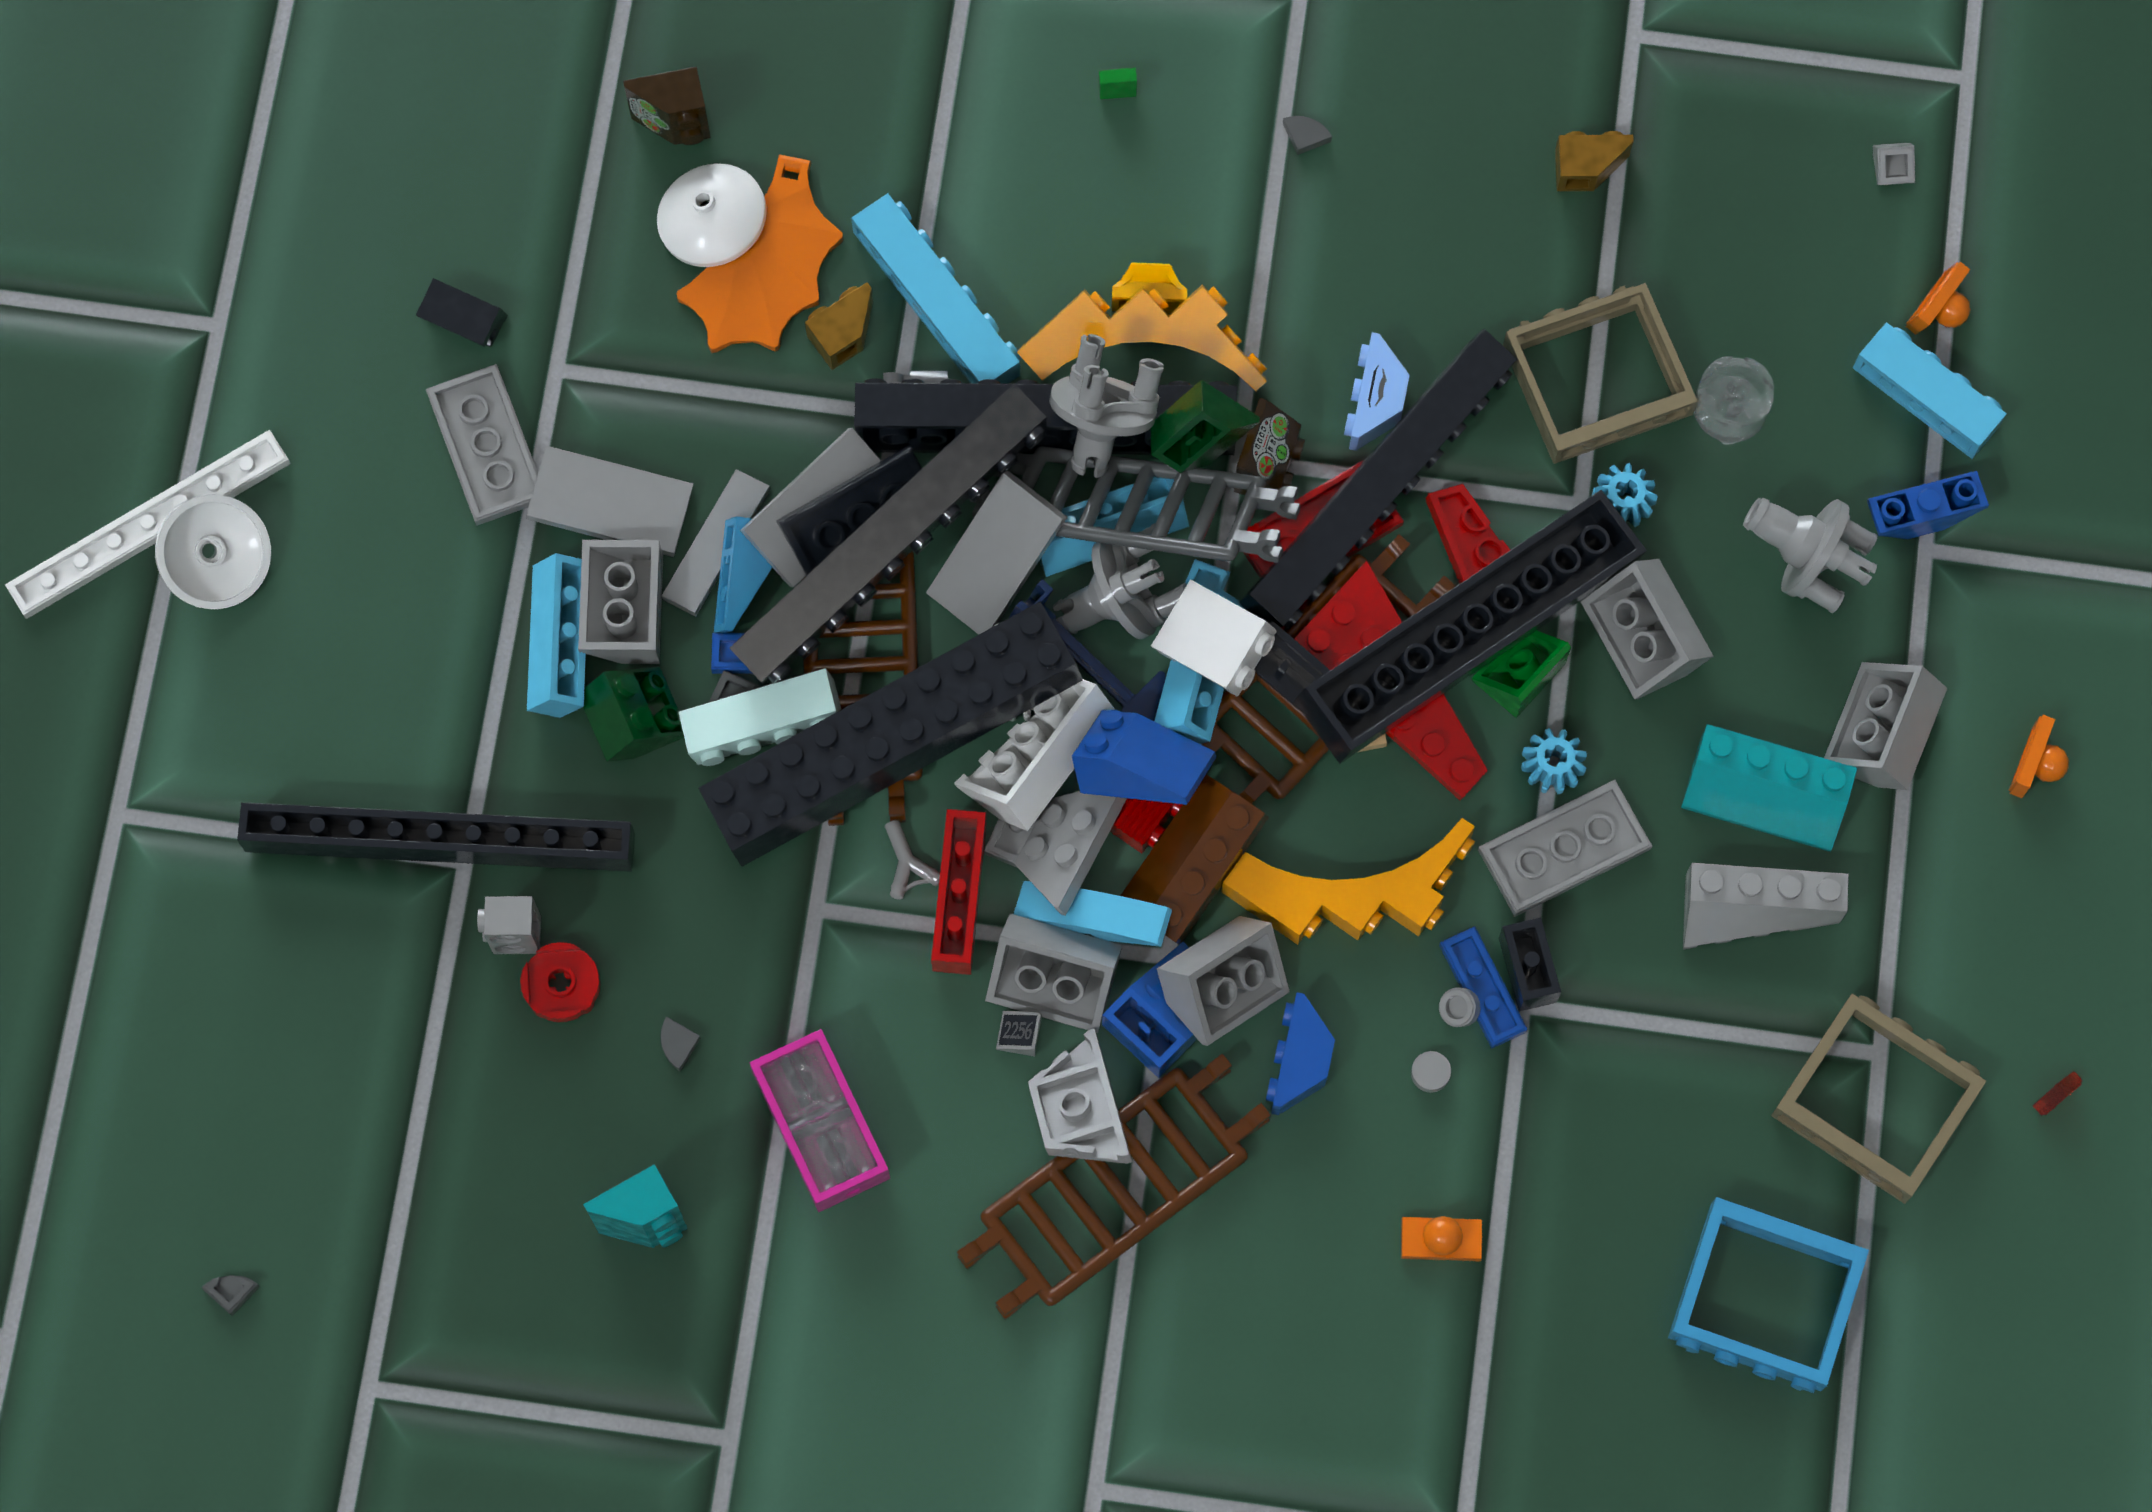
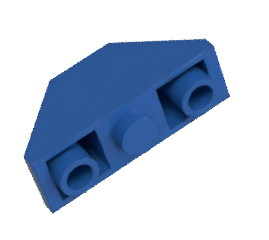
(1928, 506)
(1302, 1057)

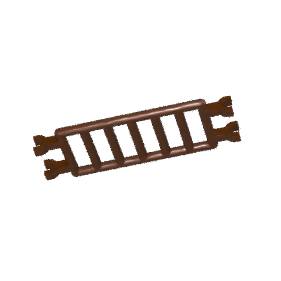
(908, 662)
(1305, 762)
(1143, 1225)

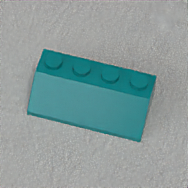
(1769, 787)

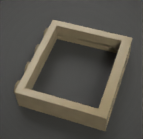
(1623, 425)
(1845, 1148)

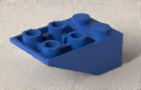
(1147, 1023)

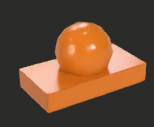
(1943, 302)
(2038, 759)
(1441, 1238)

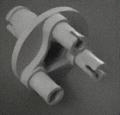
(1104, 405)
(1812, 546)
(1119, 593)

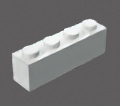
(1036, 758)

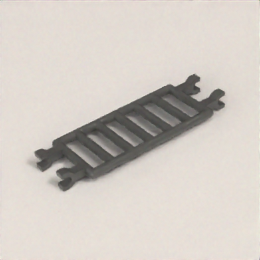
(1238, 540)

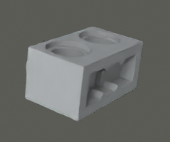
(510, 924)

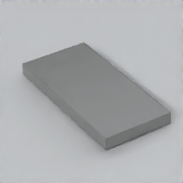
(485, 443)
(837, 464)
(608, 499)
(996, 554)
(1564, 848)

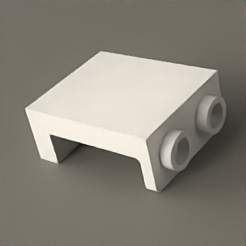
(1215, 638)

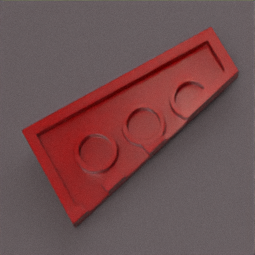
(1464, 531)

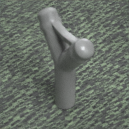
(907, 863)

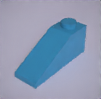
(740, 575)

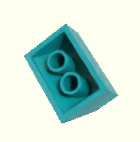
(638, 1211)

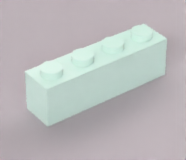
(758, 717)

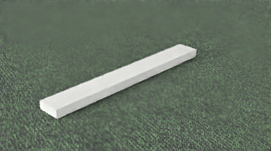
(140, 526)

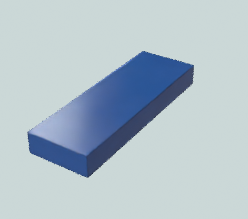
(1477, 972)

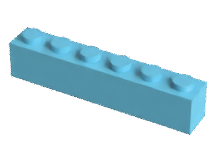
(934, 293)

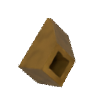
(1589, 160)
(841, 328)

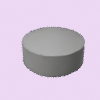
(1459, 1007)
(1431, 1071)

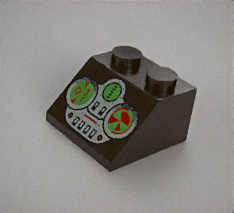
(670, 105)
(1271, 447)

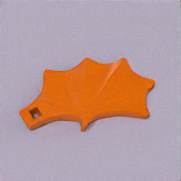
(775, 277)

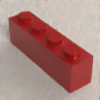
(959, 892)

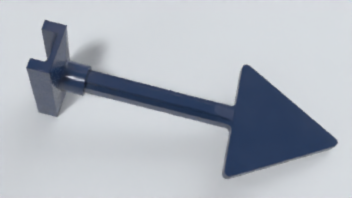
(1143, 702)

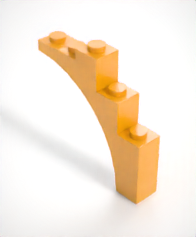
(1143, 320)
(1351, 904)

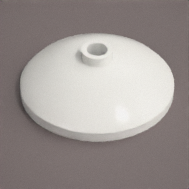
(721, 228)
(239, 556)

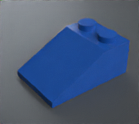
(1139, 760)

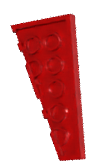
(1431, 735)

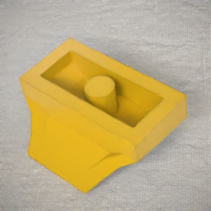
(1150, 276)

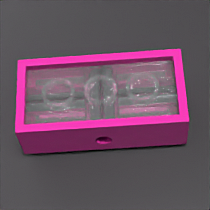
(820, 1120)

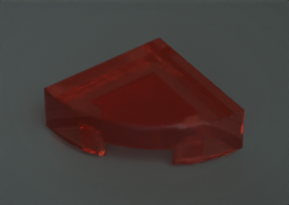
(2058, 1093)

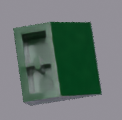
(1199, 428)
(632, 712)

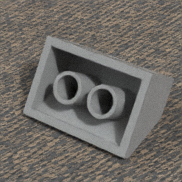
(621, 600)
(1646, 627)
(1887, 723)
(1053, 972)
(1225, 978)

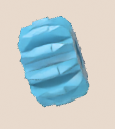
(1619, 483)
(1568, 766)

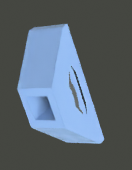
(1378, 394)

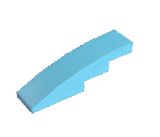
(1100, 915)

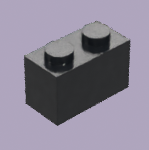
(1529, 964)

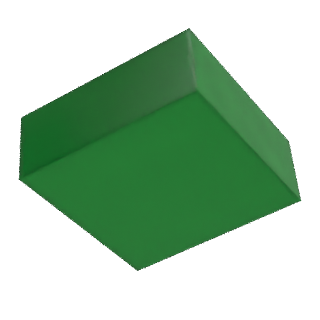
(1117, 83)

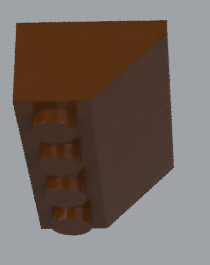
(1196, 855)

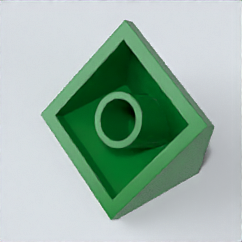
(1523, 671)

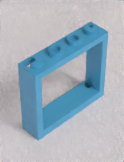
(1789, 1235)

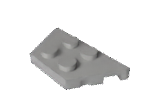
(1066, 844)
(1079, 1106)

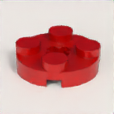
(546, 1000)

